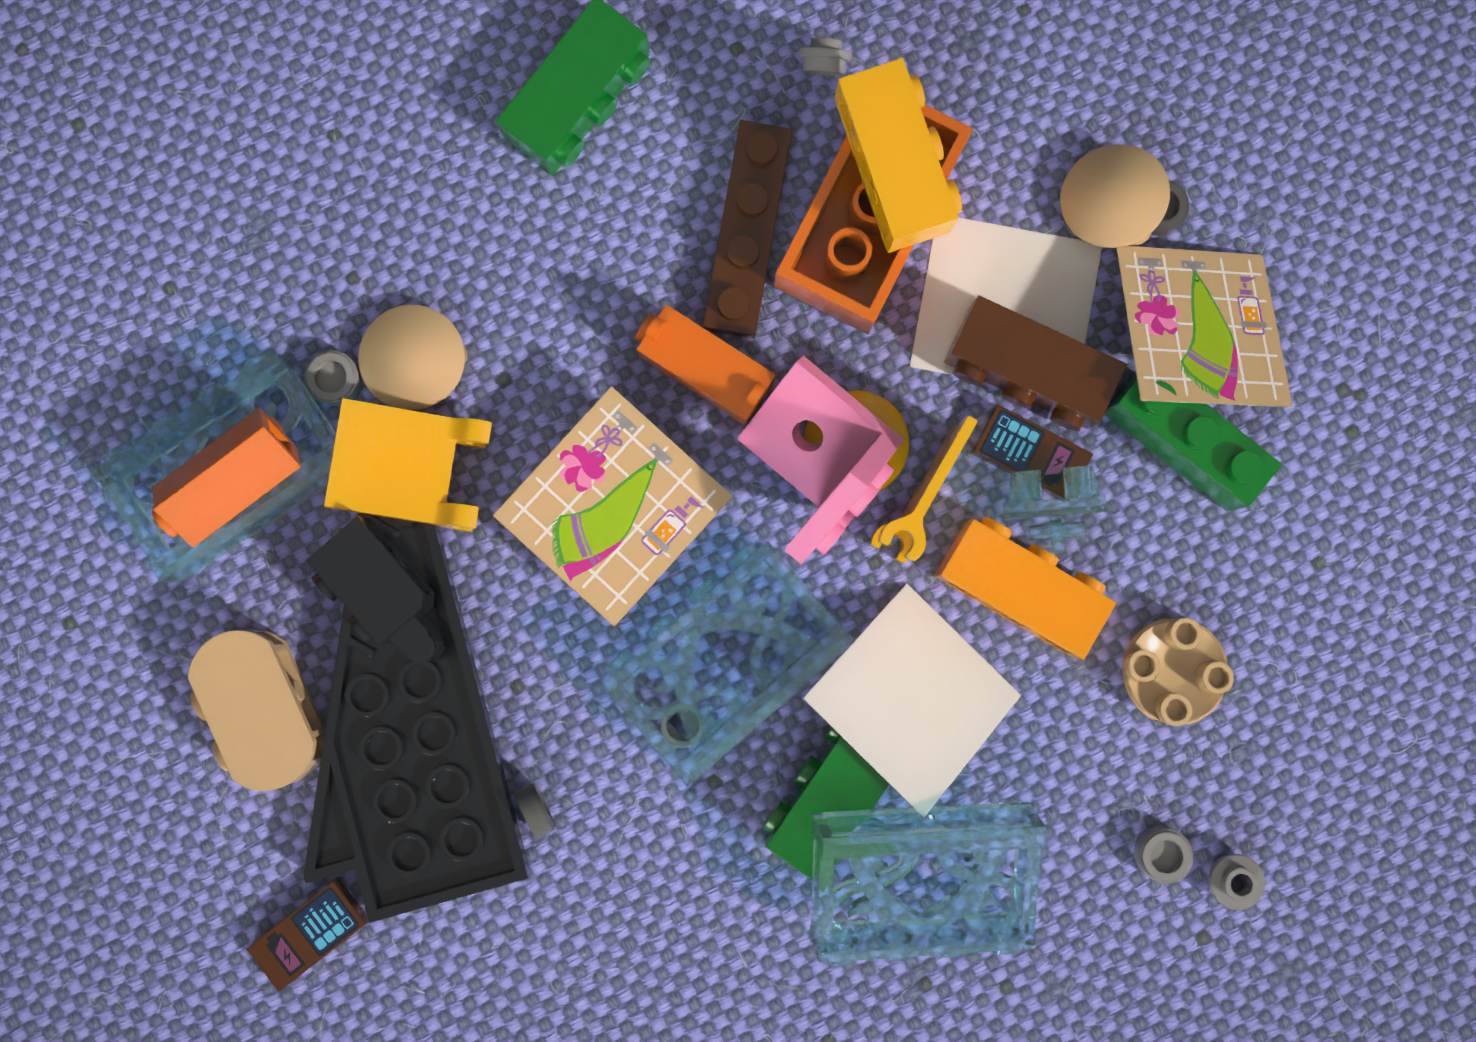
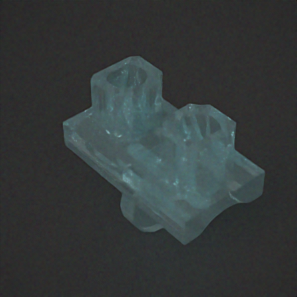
(1080, 497)

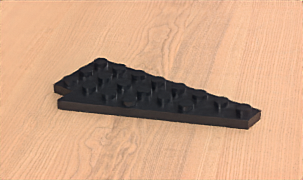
(412, 762)

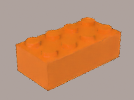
(838, 250)

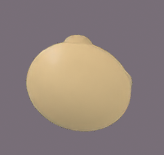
(1115, 196)
(411, 357)
(1176, 671)

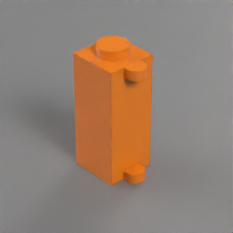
(704, 363)
(224, 478)

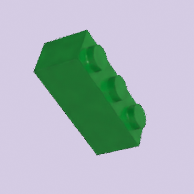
(575, 87)
(1196, 445)
(828, 784)

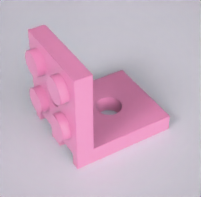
(834, 475)

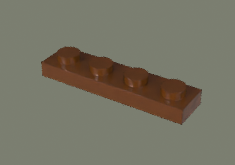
(747, 229)

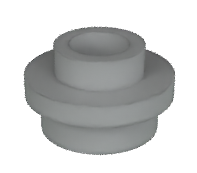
(825, 57)
(1222, 874)

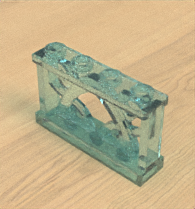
(190, 434)
(801, 654)
(952, 924)

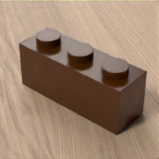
(1034, 365)

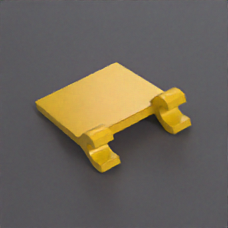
(400, 464)
(910, 525)

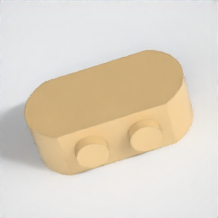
(256, 709)

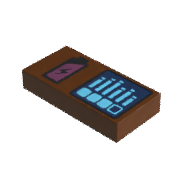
(1024, 446)
(308, 934)

